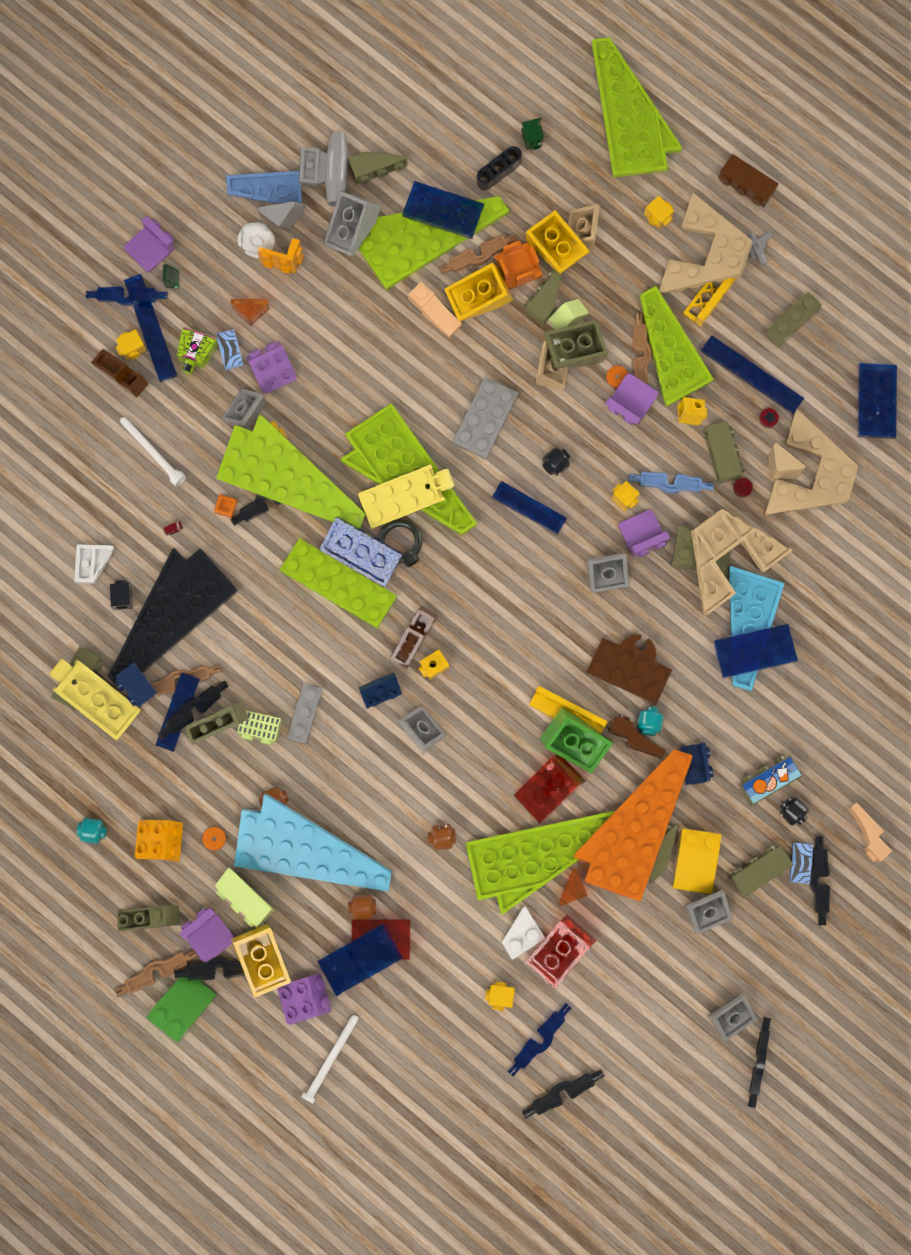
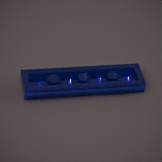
(529, 508)
(184, 690)

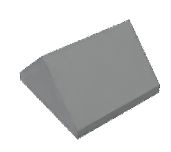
(283, 214)
(244, 409)
(607, 572)
(421, 729)
(708, 912)
(732, 1017)

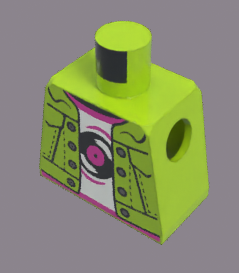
(195, 349)

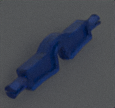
(136, 295)
(532, 1048)

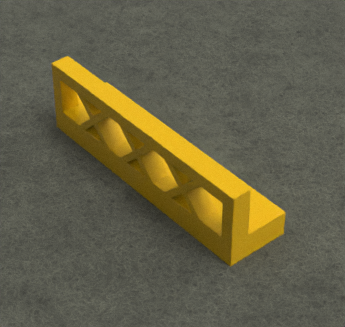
(711, 304)
(550, 704)

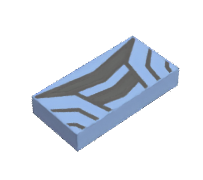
(229, 349)
(802, 862)

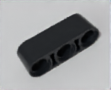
(502, 160)

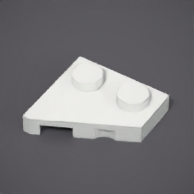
(91, 562)
(522, 935)

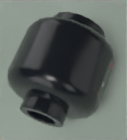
(556, 461)
(794, 811)

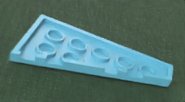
(751, 610)

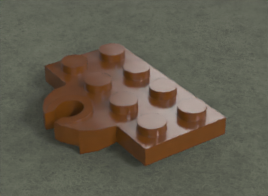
(630, 668)

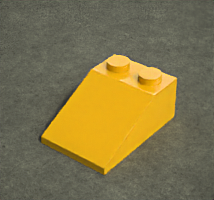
(556, 242)
(479, 293)
(696, 861)
(261, 960)

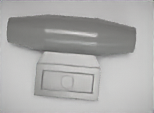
(326, 168)

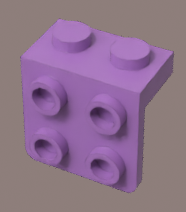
(150, 245)
(271, 367)
(632, 399)
(643, 534)
(207, 934)
(304, 999)

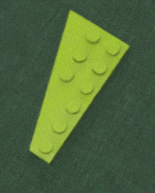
(675, 358)

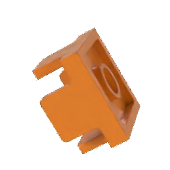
(518, 264)

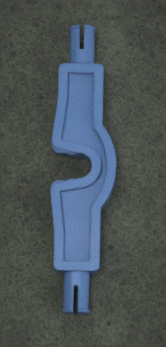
(660, 481)

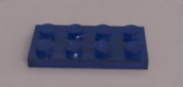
(443, 210)
(877, 401)
(361, 551)
(755, 651)
(360, 959)

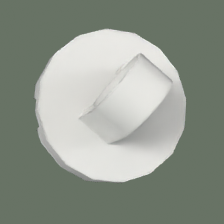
(254, 236)

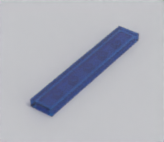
(152, 334)
(752, 374)

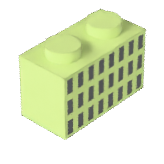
(260, 727)

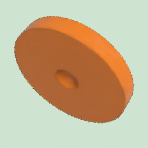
(612, 372)
(214, 832)

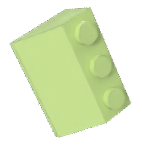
(243, 898)

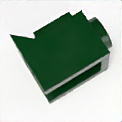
(532, 134)

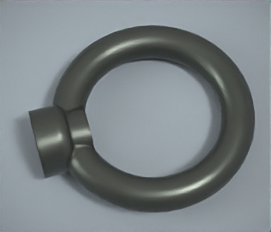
(410, 557)

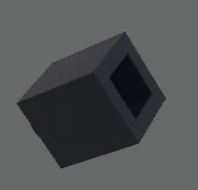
(121, 595)

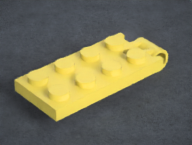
(405, 495)
(94, 697)

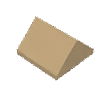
(584, 224)
(548, 374)
(783, 464)

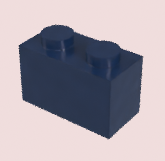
(136, 685)

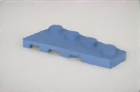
(266, 187)

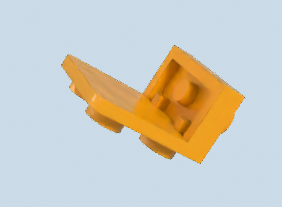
(286, 263)
(159, 840)

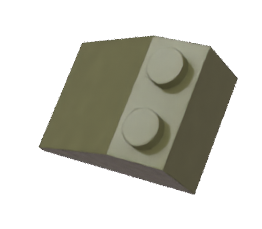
(576, 345)
(683, 552)

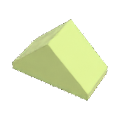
(568, 314)

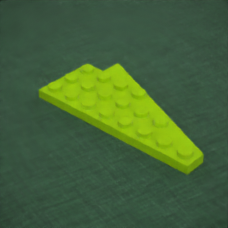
(632, 123)
(404, 246)
(389, 450)
(274, 468)
(525, 860)

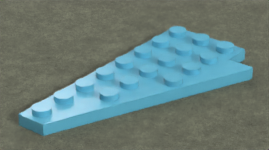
(294, 846)

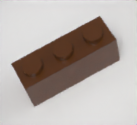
(748, 181)

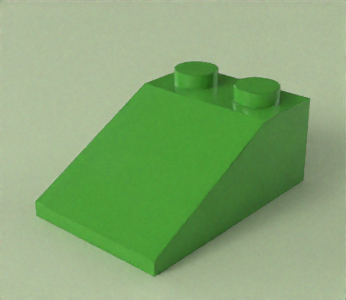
(575, 740)
(181, 1007)

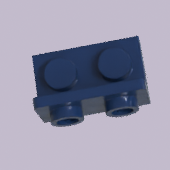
(380, 690)
(699, 769)

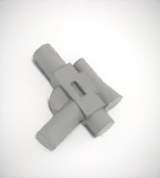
(758, 246)

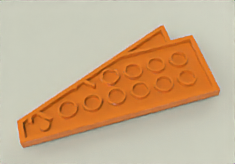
(630, 840)

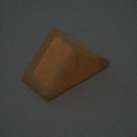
(250, 309)
(573, 889)

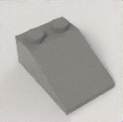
(351, 223)

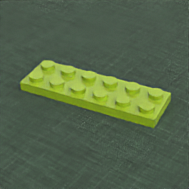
(338, 583)

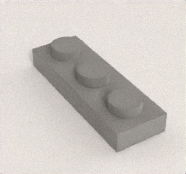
(304, 713)

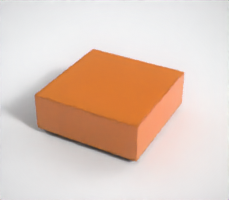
(225, 506)

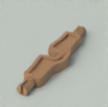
(469, 258)
(640, 344)
(168, 684)
(146, 977)

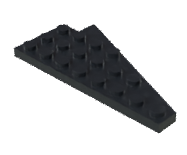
(176, 605)

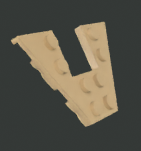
(725, 257)
(833, 477)
(716, 538)

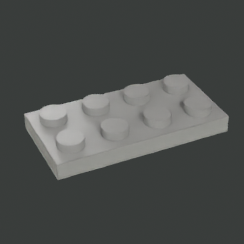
(485, 418)

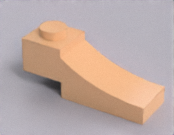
(434, 310)
(875, 848)

